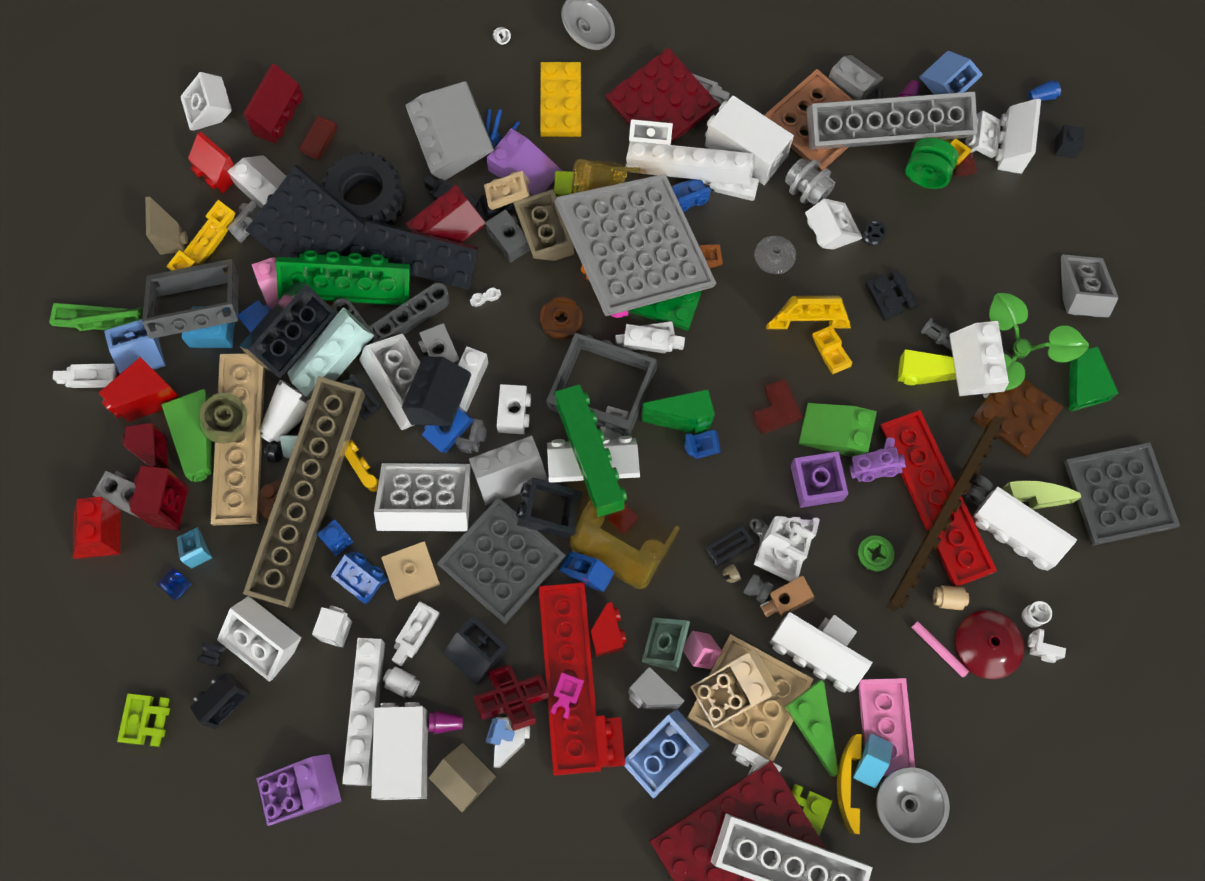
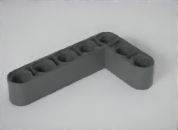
(408, 310)

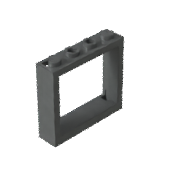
(186, 280)
(608, 350)

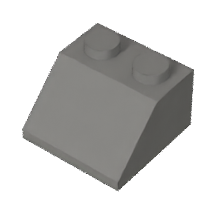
(854, 77)
(653, 693)

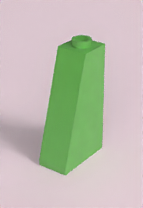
(191, 444)

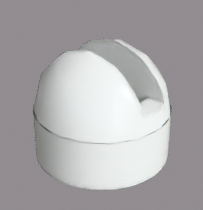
(504, 32)

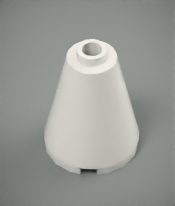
(284, 412)

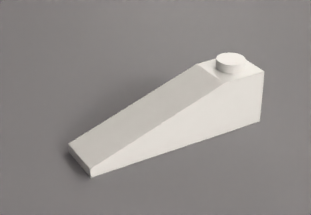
(476, 363)

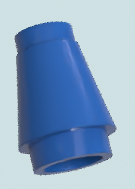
(1047, 91)

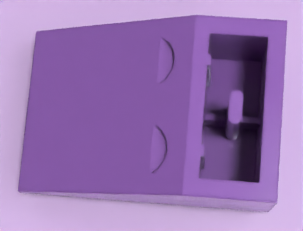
(298, 789)

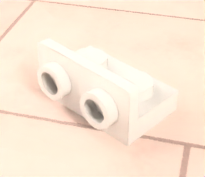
(988, 135)

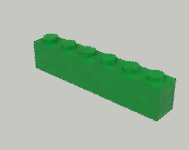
(589, 450)

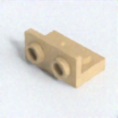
(507, 190)

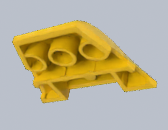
(811, 309)

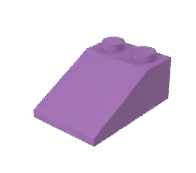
(519, 154)

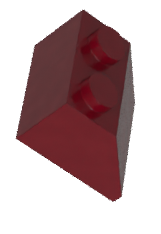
(147, 444)

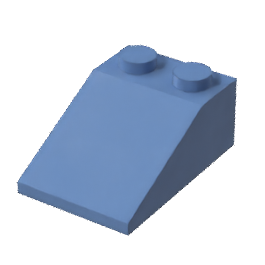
(665, 753)

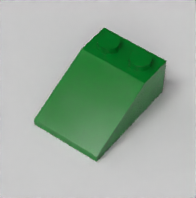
(684, 412)

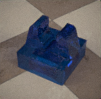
(174, 584)

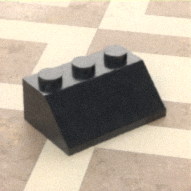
(435, 392)

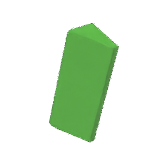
(107, 319)

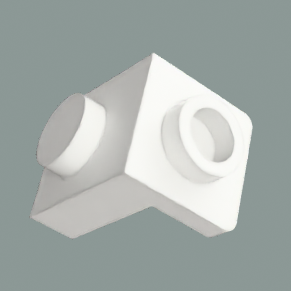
(1047, 652)

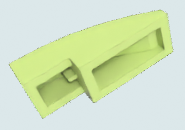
(1041, 493)

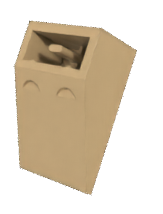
(735, 688)

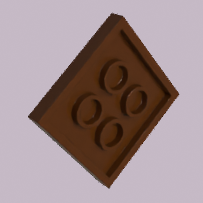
(1024, 414)

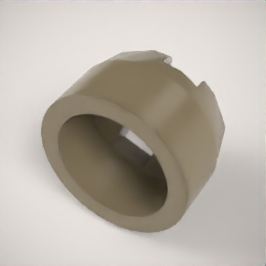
(733, 572)

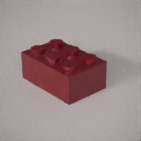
(159, 498)

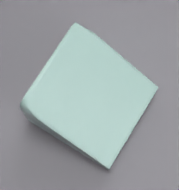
(287, 444)

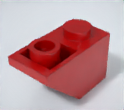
(606, 633)

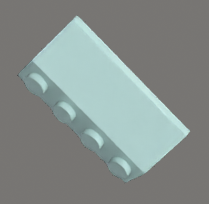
(330, 352)

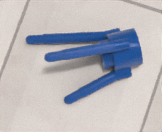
(495, 137)

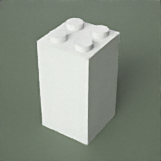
(745, 130)
(400, 752)

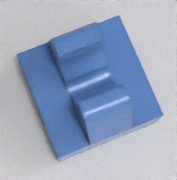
(498, 732)

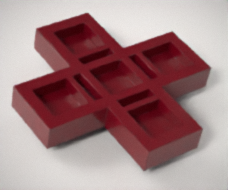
(511, 697)

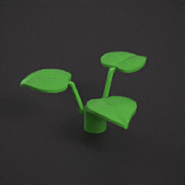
(1064, 344)

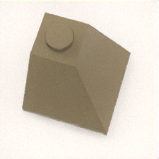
(163, 230)

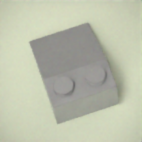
(1087, 286)

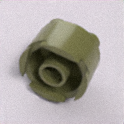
(223, 430)

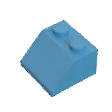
(210, 337)

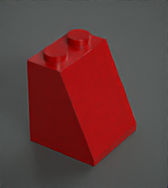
(137, 392)
(95, 528)

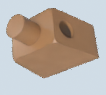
(796, 591)

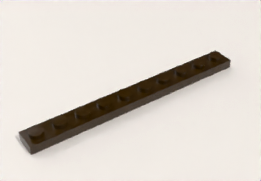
(942, 519)

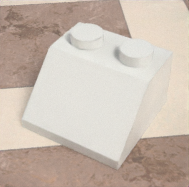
(205, 101)
(832, 224)

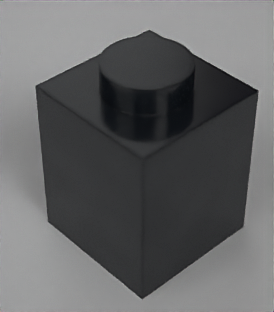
(1069, 141)

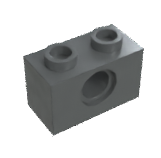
(501, 225)

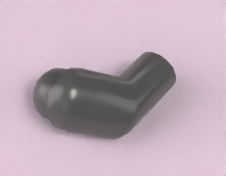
(759, 527)

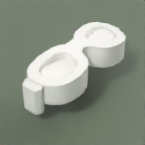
(490, 295)

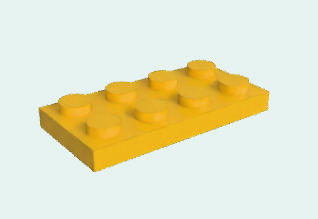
(560, 99)

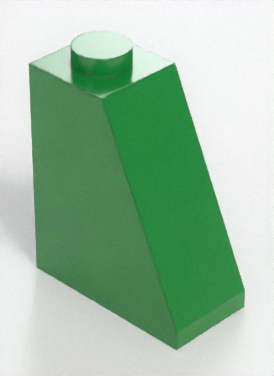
(1089, 381)

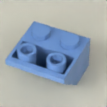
(951, 74)
(131, 342)

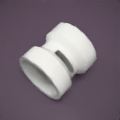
(1040, 611)

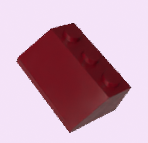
(273, 104)
(449, 217)

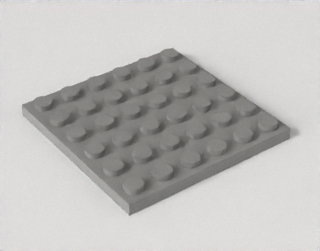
(634, 243)

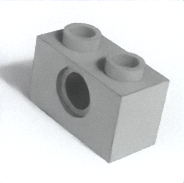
(437, 338)

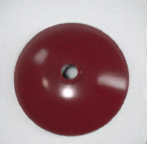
(979, 654)

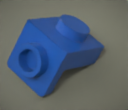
(702, 444)

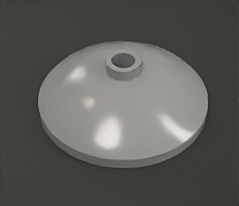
(588, 23)
(928, 809)

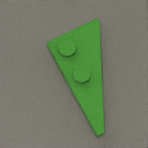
(813, 719)

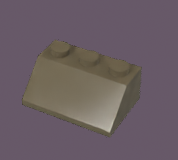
(544, 227)

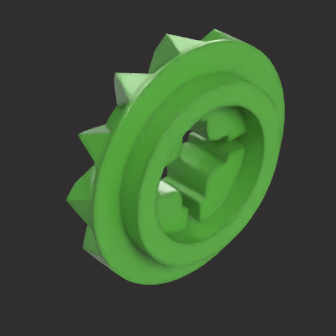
(885, 551)

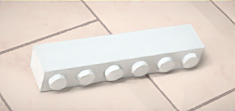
(691, 162)
(364, 699)

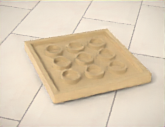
(766, 724)

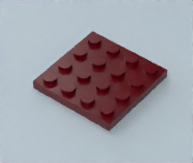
(663, 93)

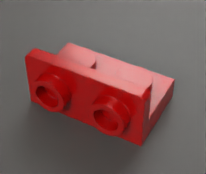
(610, 741)

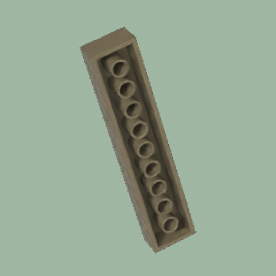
(304, 493)

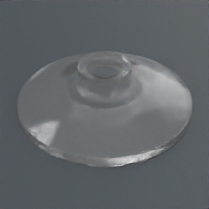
(772, 262)

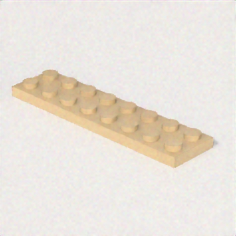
(239, 462)

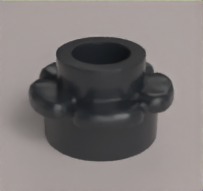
(273, 452)

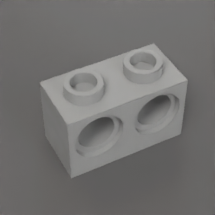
(119, 497)

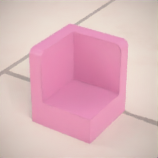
(701, 650)

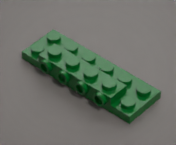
(346, 277)

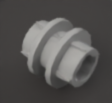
(806, 179)

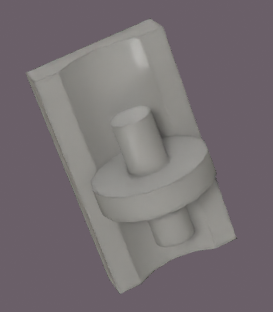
(242, 221)

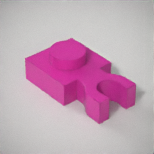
(567, 691)

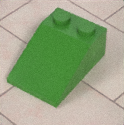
(838, 428)

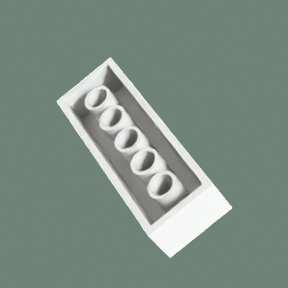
(773, 856)

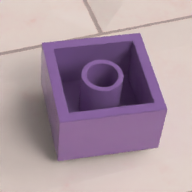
(819, 479)

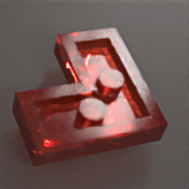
(783, 408)

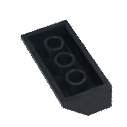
(288, 329)

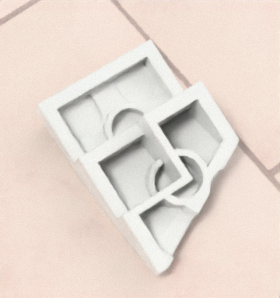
(786, 546)

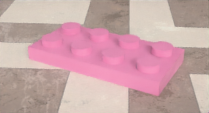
(887, 715)

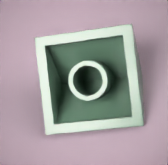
(666, 643)

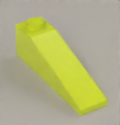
(925, 368)

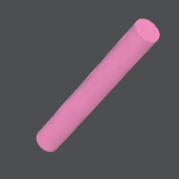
(940, 649)

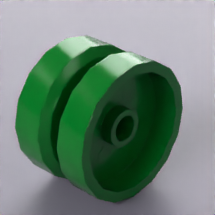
(932, 163)

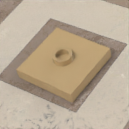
(410, 570)

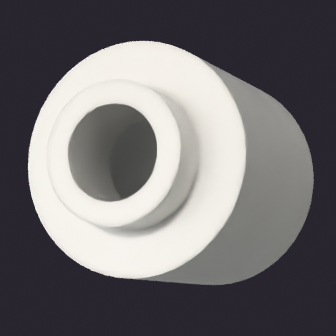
(400, 682)

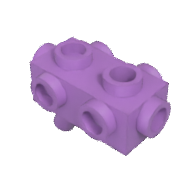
(878, 464)

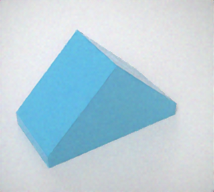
(193, 548)
(873, 761)

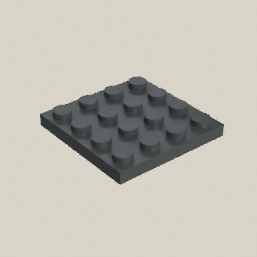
(1121, 494)
(501, 561)

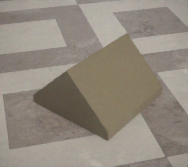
(461, 777)

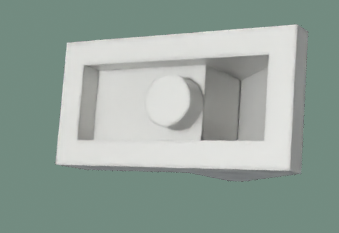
(746, 757)

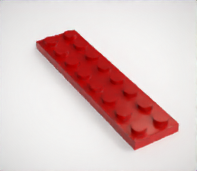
(929, 485)
(569, 652)

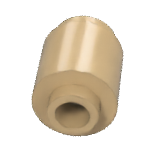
(950, 597)

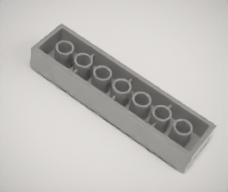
(891, 120)

